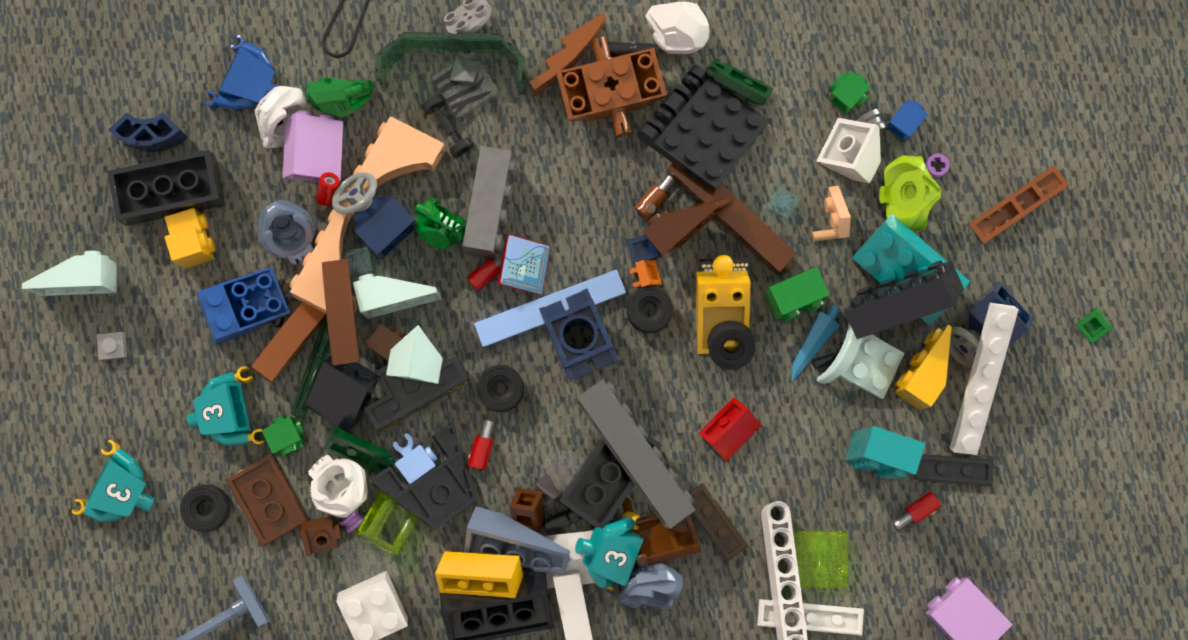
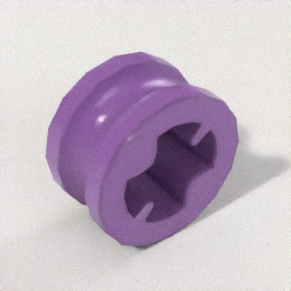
(942, 160)
(352, 521)

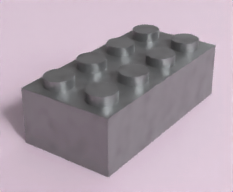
(488, 202)

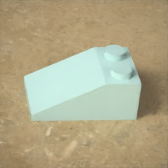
(76, 276)
(387, 295)

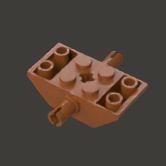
(635, 80)

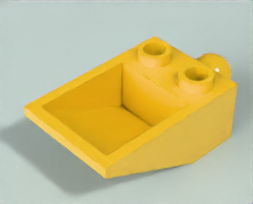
(720, 298)

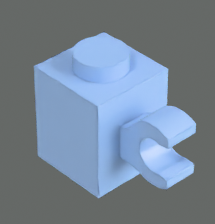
(415, 461)

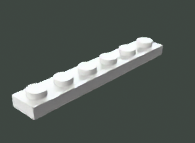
(983, 378)

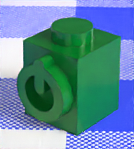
(849, 91)
(285, 436)

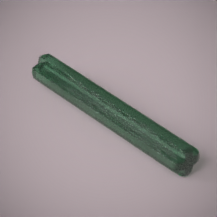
(313, 367)

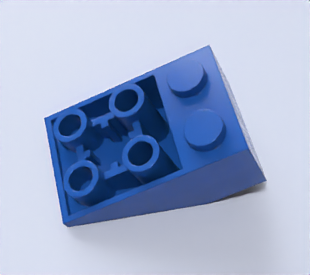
(242, 305)

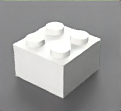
(372, 608)

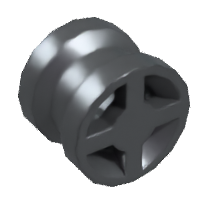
(874, 118)

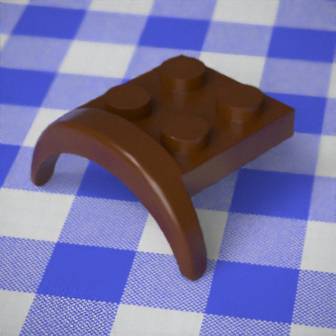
(663, 543)

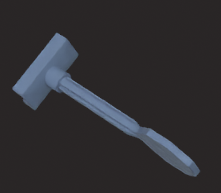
(248, 603)

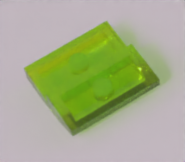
(822, 558)

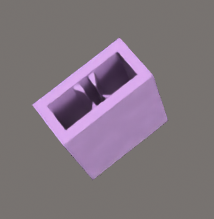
(312, 146)
(967, 613)

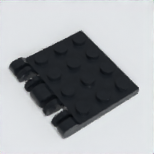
(703, 131)

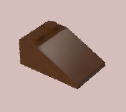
(675, 228)

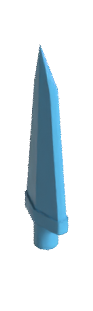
(819, 333)

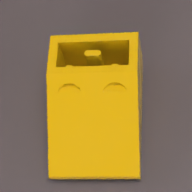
(928, 372)

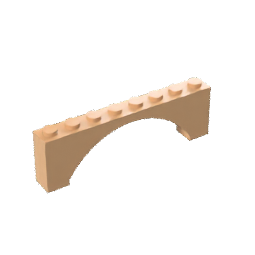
(395, 153)

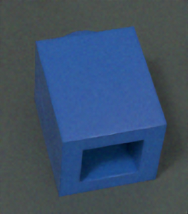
(907, 120)

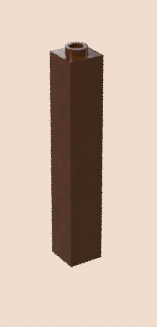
(741, 223)

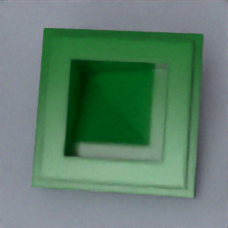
(1094, 325)

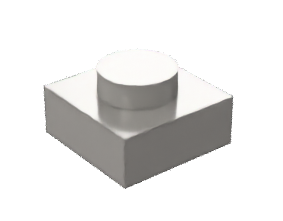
(111, 346)

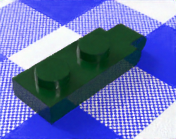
(740, 82)
(358, 450)

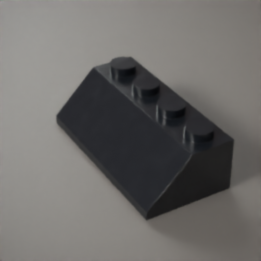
(498, 617)

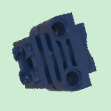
(581, 312)

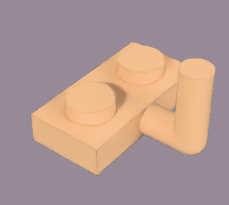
(839, 217)

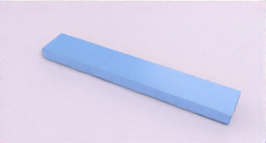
(528, 315)

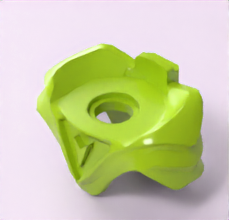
(902, 199)

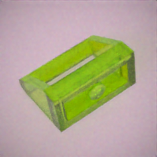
(375, 521)

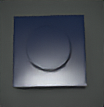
(641, 249)

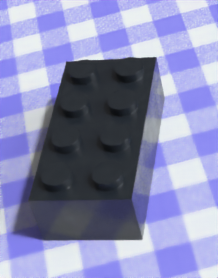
(165, 187)
(904, 299)
(598, 486)

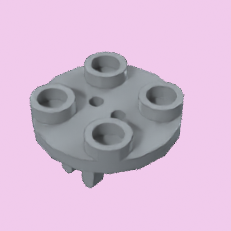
(468, 17)

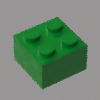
(796, 294)

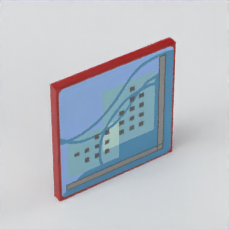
(524, 264)

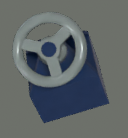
(379, 220)
(977, 314)

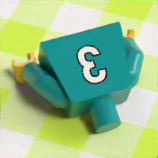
(223, 411)
(116, 489)
(611, 551)

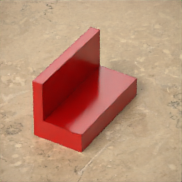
(730, 428)

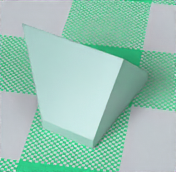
(415, 358)

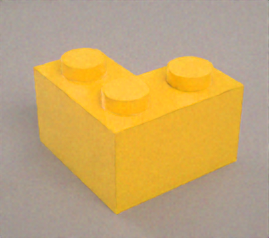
(188, 238)

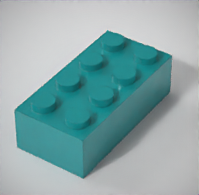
(895, 251)
(884, 452)

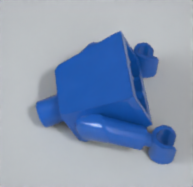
(245, 80)

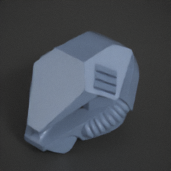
(286, 230)
(652, 586)

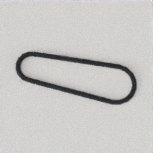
(355, 33)

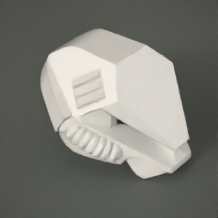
(678, 27)
(273, 108)
(338, 486)

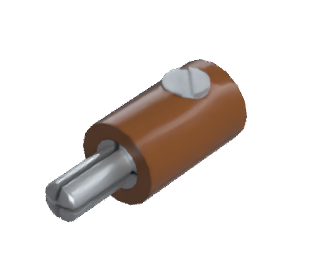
(653, 198)

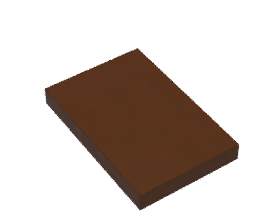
(267, 500)

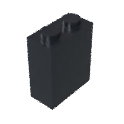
(342, 393)

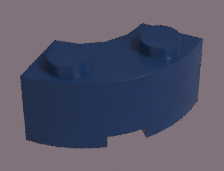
(148, 134)

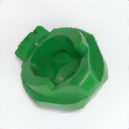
(338, 96)
(438, 224)

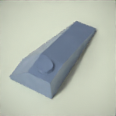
(499, 535)

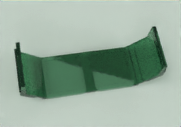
(441, 42)

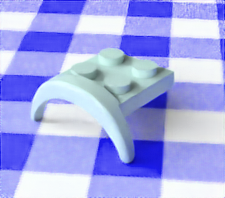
(865, 363)

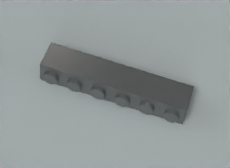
(635, 454)

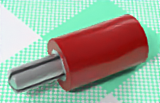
(326, 188)
(485, 273)
(482, 448)
(919, 510)

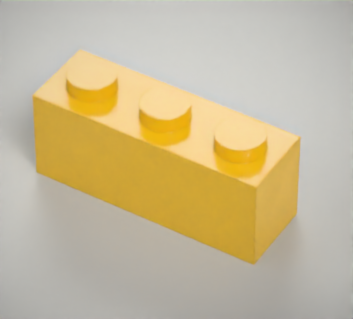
(479, 574)

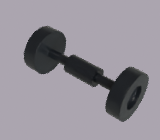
(433, 105)

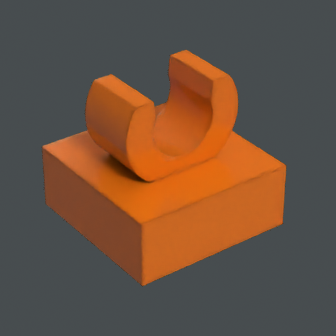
(647, 273)

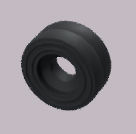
(653, 295)
(734, 358)
(493, 375)
(190, 508)

